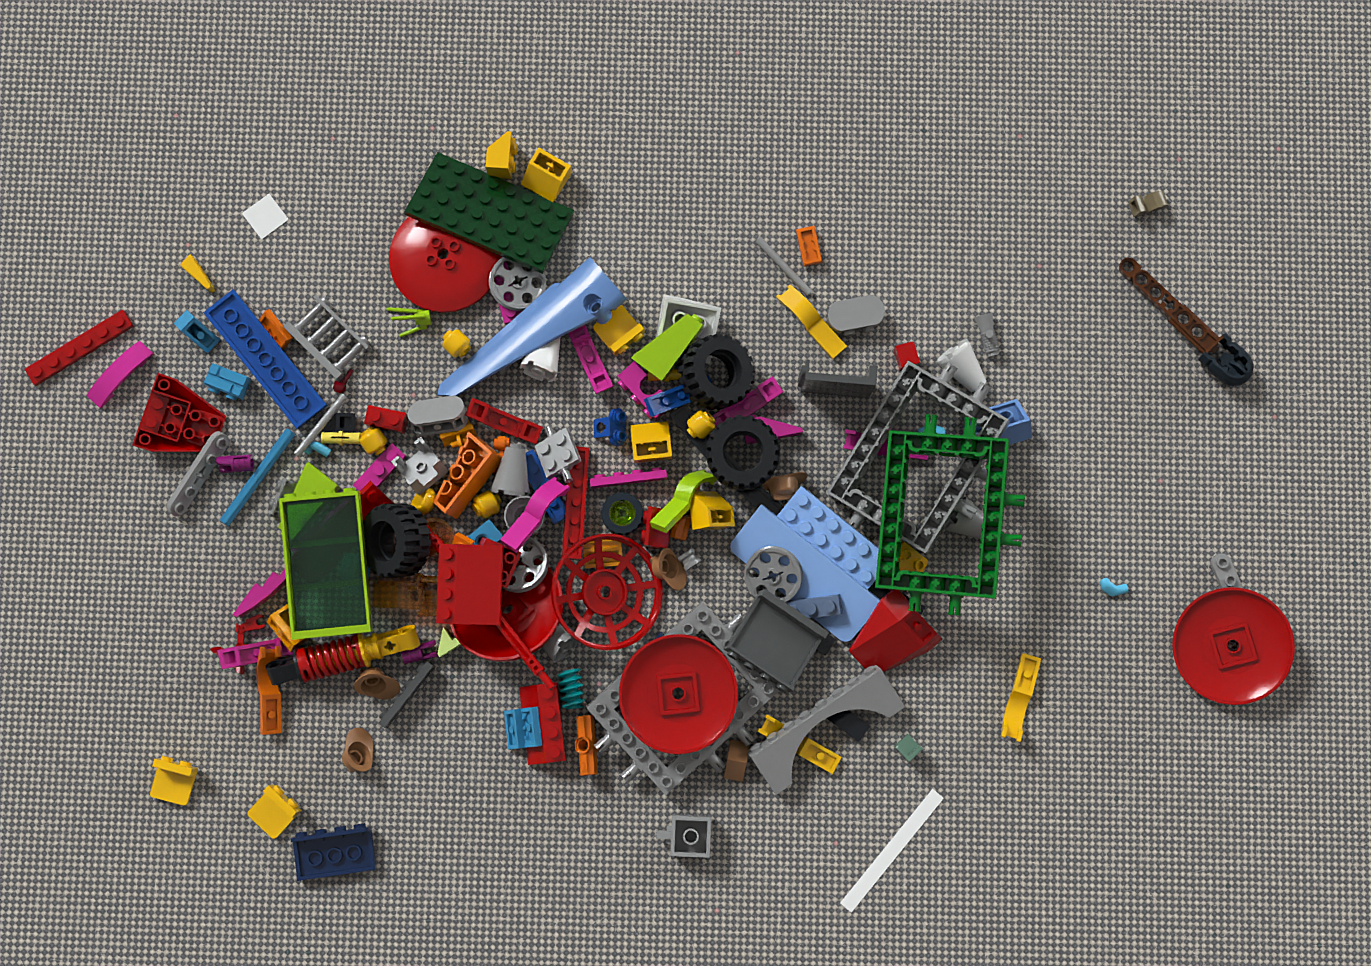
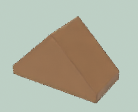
(736, 761)

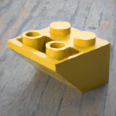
(501, 157)
(546, 175)
(651, 442)
(710, 511)

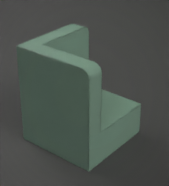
(907, 748)

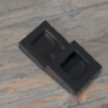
(339, 422)
(850, 724)

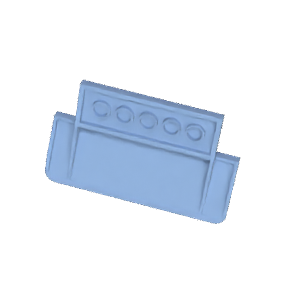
(831, 555)

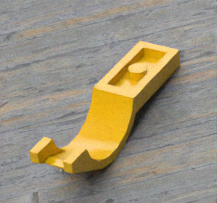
(812, 321)
(1020, 696)
(807, 749)

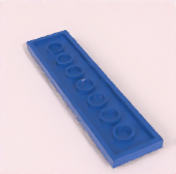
(265, 359)

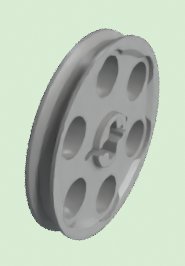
(515, 290)
(528, 560)
(775, 566)

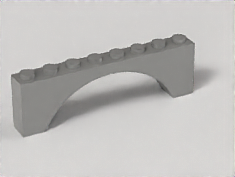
(867, 692)

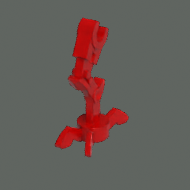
(249, 625)

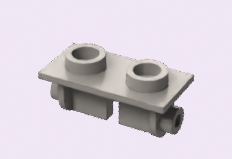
(281, 489)

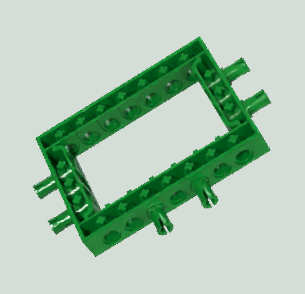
(995, 499)

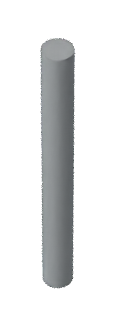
(781, 263)
(320, 425)

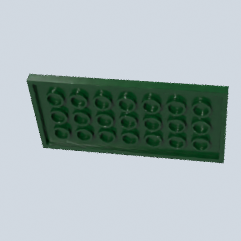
(489, 212)

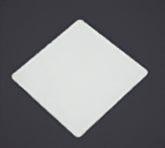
(265, 216)

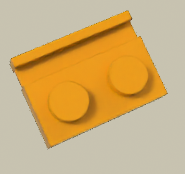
(607, 545)

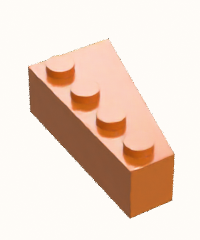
(467, 475)

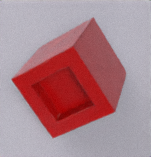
(904, 353)

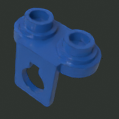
(615, 427)

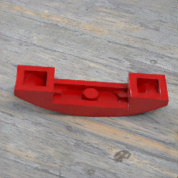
(503, 421)

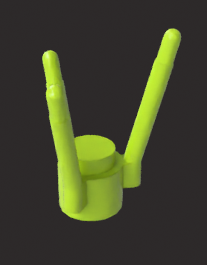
(421, 317)

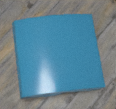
(523, 728)

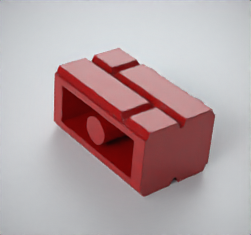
(386, 419)

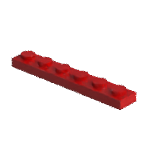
(79, 347)
(575, 506)

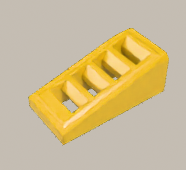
(192, 266)

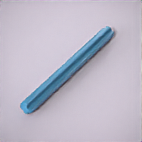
(257, 477)

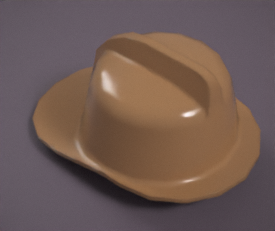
(784, 486)
(668, 568)
(375, 684)
(358, 750)

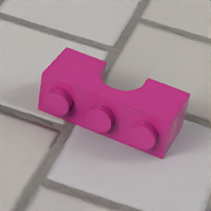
(631, 380)

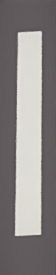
(892, 850)

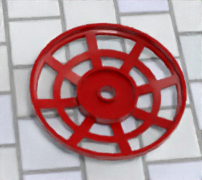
(617, 590)

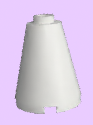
(963, 357)
(543, 362)

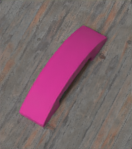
(590, 359)
(118, 372)
(752, 402)
(248, 654)

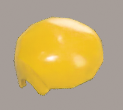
(424, 502)

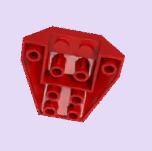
(176, 419)
(893, 634)

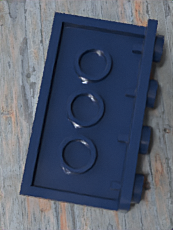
(334, 852)

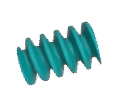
(571, 689)

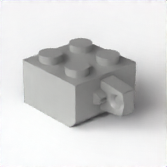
(688, 835)

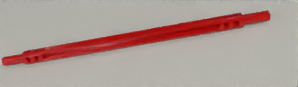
(529, 659)

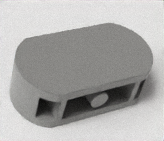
(855, 315)
(437, 415)

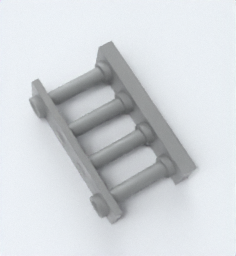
(323, 355)

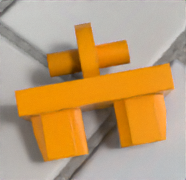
(457, 438)

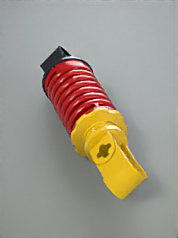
(339, 657)

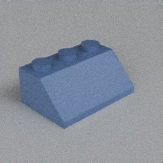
(1020, 424)

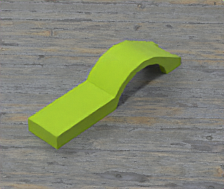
(681, 501)

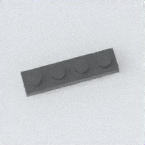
(401, 700)

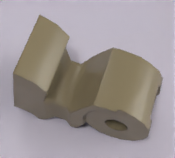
(1147, 204)

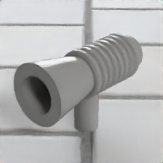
(988, 334)

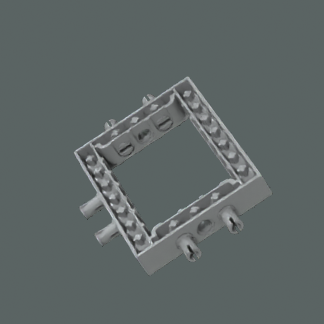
(877, 431)
(643, 757)

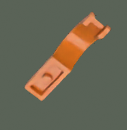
(269, 694)

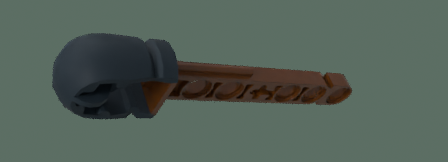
(1238, 372)

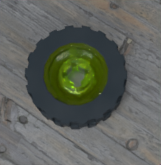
(625, 524)

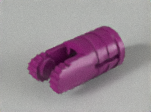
(235, 463)
(417, 654)

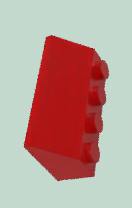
(551, 723)

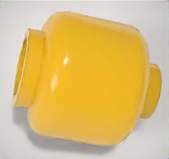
(456, 343)
(701, 424)
(373, 440)
(486, 504)

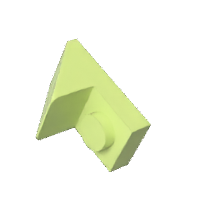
(447, 643)

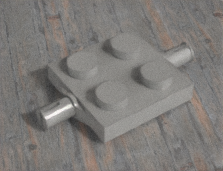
(558, 453)

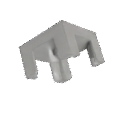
(422, 468)

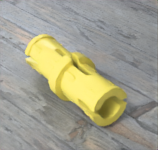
(336, 438)

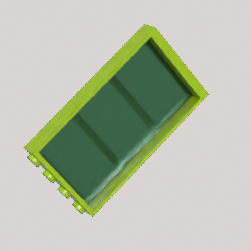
(325, 564)

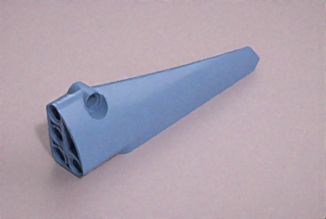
(559, 310)

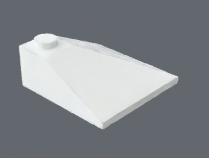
(675, 308)

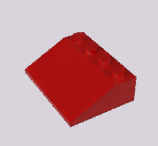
(469, 584)

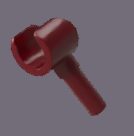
(340, 387)

